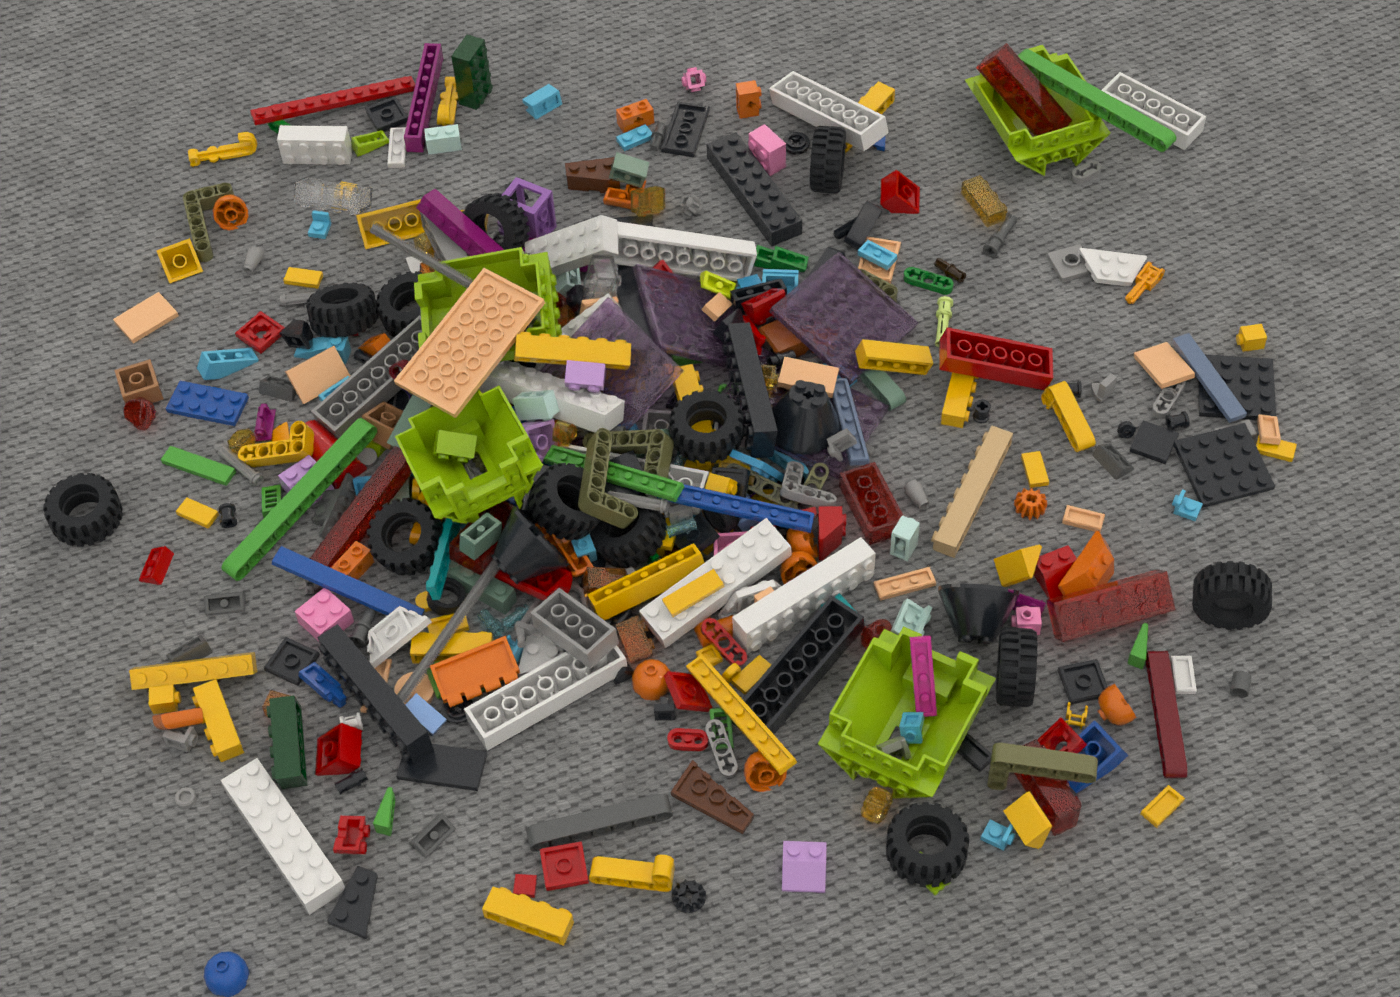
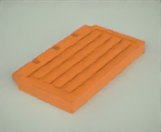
(475, 670)

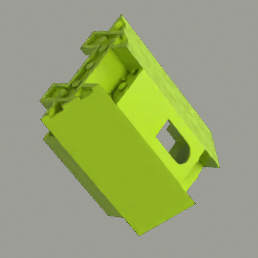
(1035, 152)
(533, 272)
(499, 443)
(874, 707)

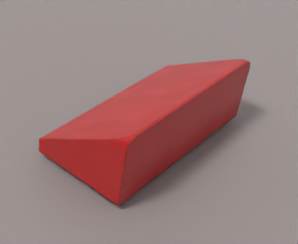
(156, 565)

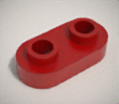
(688, 739)

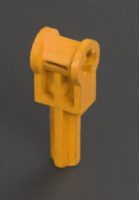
(1146, 279)

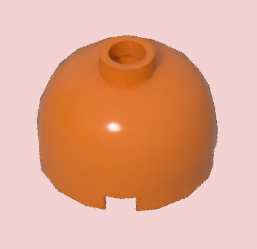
(229, 209)
(802, 542)
(796, 565)
(649, 679)
(1115, 707)
(761, 774)

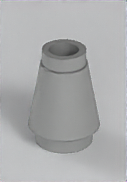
(253, 258)
(916, 493)

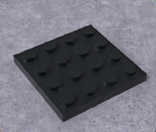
(1249, 381)
(1223, 465)

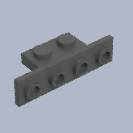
(333, 505)

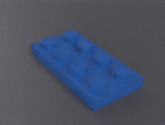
(207, 403)

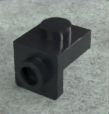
(575, 297)

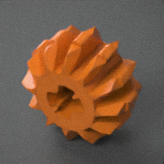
(1030, 503)

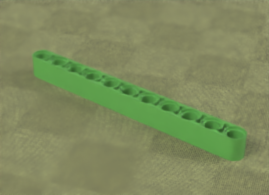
(1098, 102)
(299, 499)

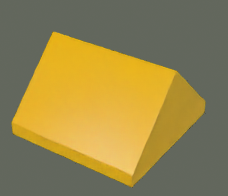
(179, 260)
(1017, 565)
(1028, 820)

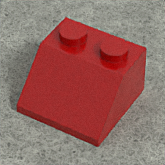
(899, 194)
(759, 306)
(830, 529)
(1052, 569)
(339, 751)

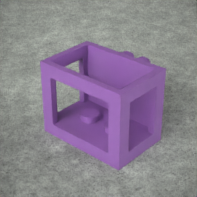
(541, 215)

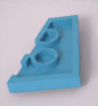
(758, 466)

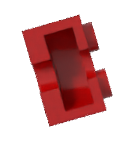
(351, 835)

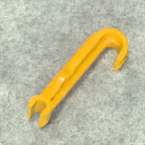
(448, 103)
(246, 146)

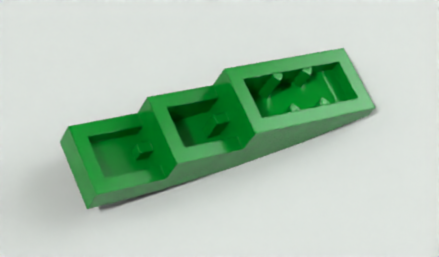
(780, 259)

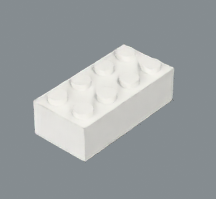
(314, 145)

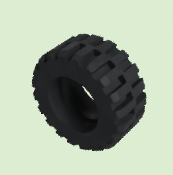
(827, 159)
(508, 214)
(392, 299)
(342, 310)
(701, 407)
(550, 509)
(386, 524)
(92, 526)
(636, 544)
(1232, 595)
(1016, 667)
(920, 867)

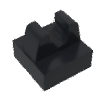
(664, 710)

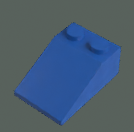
(1102, 747)

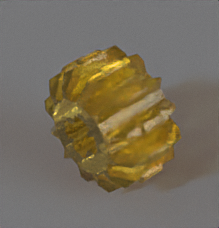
(876, 805)

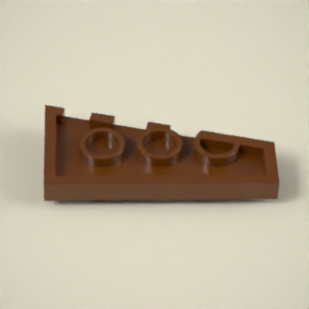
(705, 795)

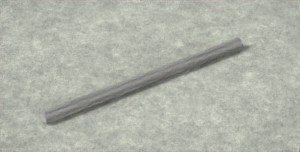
(400, 244)
(448, 630)

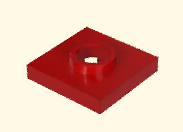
(259, 323)
(1062, 732)

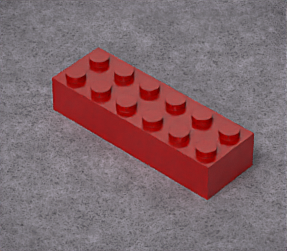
(995, 358)

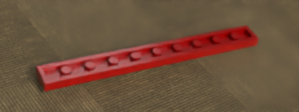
(332, 100)

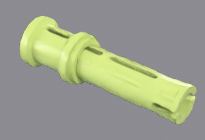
(943, 315)

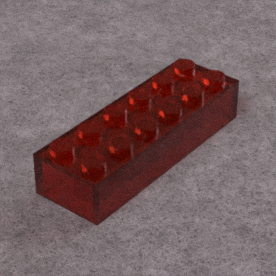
(1023, 91)
(1110, 605)

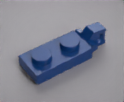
(323, 684)

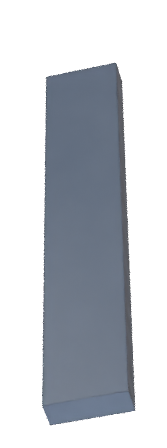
(1209, 378)
(848, 419)

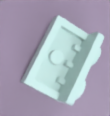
(911, 617)

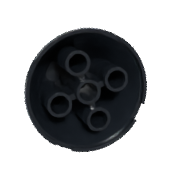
(805, 419)
(524, 549)
(977, 610)

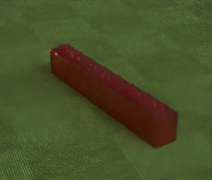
(355, 520)

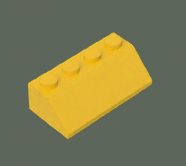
(399, 219)

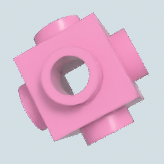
(699, 76)
(1027, 618)

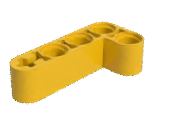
(1069, 414)
(294, 449)
(634, 874)

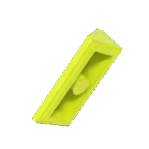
(716, 284)

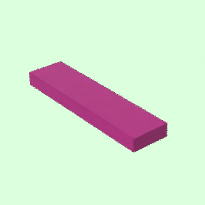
(923, 675)

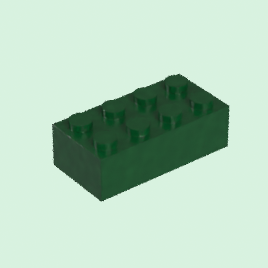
(471, 72)
(288, 742)

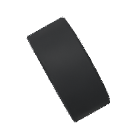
(721, 522)
(446, 609)

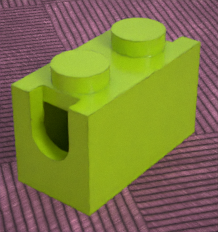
(454, 445)

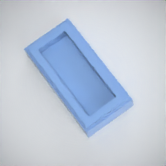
(426, 714)

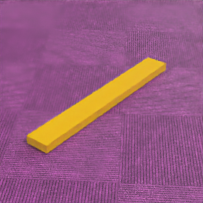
(741, 714)

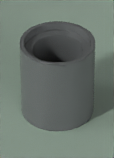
(1240, 684)

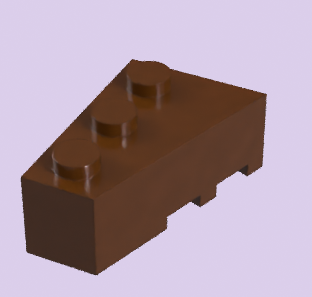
(590, 175)

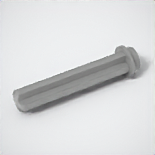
(292, 299)
(255, 478)
(643, 502)

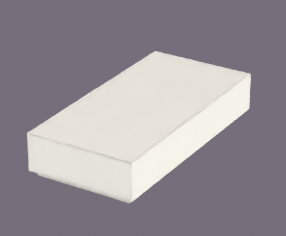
(1183, 675)

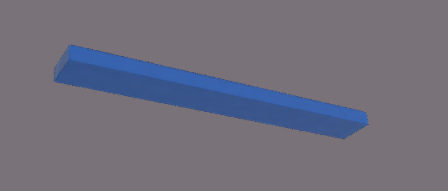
(745, 508)
(340, 583)

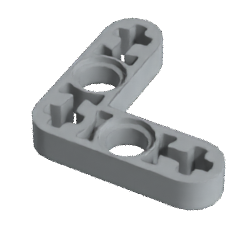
(803, 493)

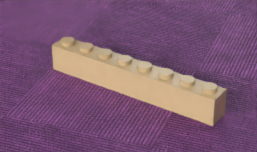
(972, 491)

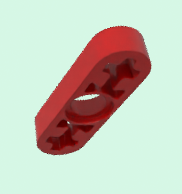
(709, 636)

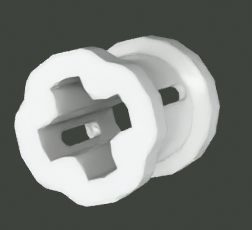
(354, 721)

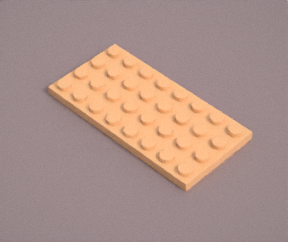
(469, 342)

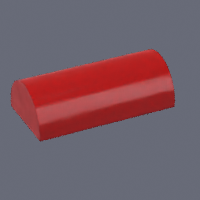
(322, 442)
(540, 586)

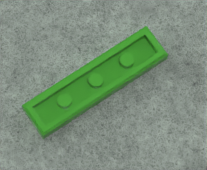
(198, 465)

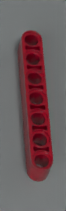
(1166, 714)

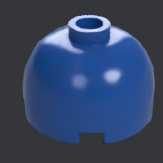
(226, 974)

